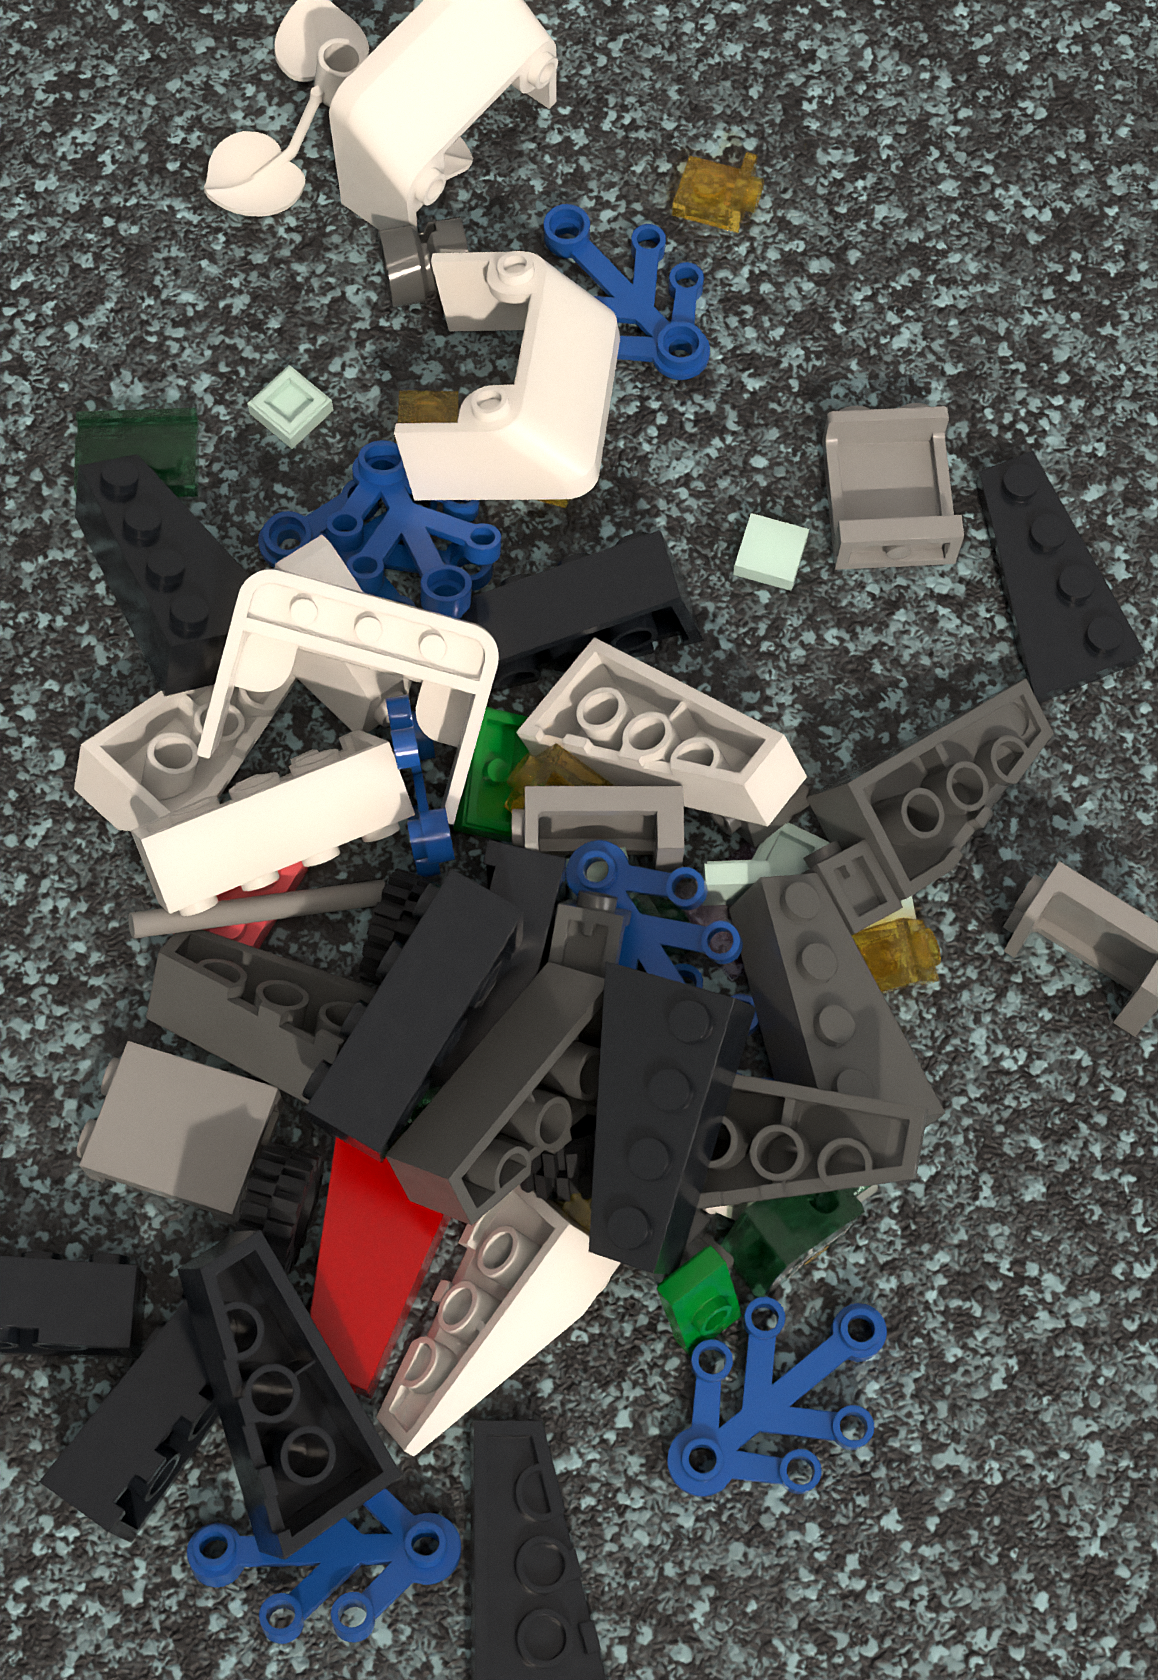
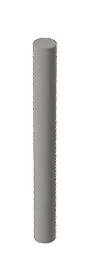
(258, 909)

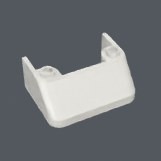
(423, 93)
(549, 426)
(293, 612)

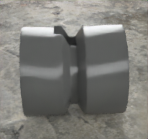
(409, 255)

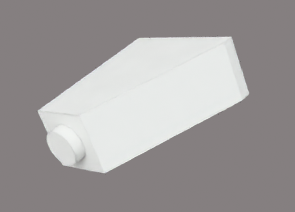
(346, 689)

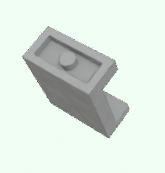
(890, 487)
(632, 817)
(1097, 931)
(179, 1130)

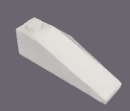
(149, 757)
(511, 1296)

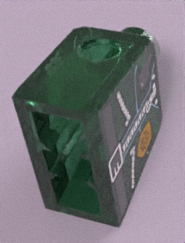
(786, 1234)

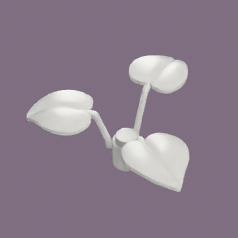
(312, 43)

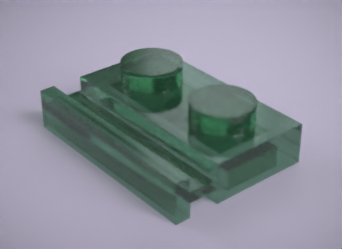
(159, 436)

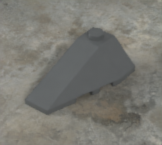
(935, 789)
(808, 1141)

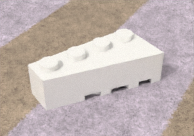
(659, 732)
(274, 824)

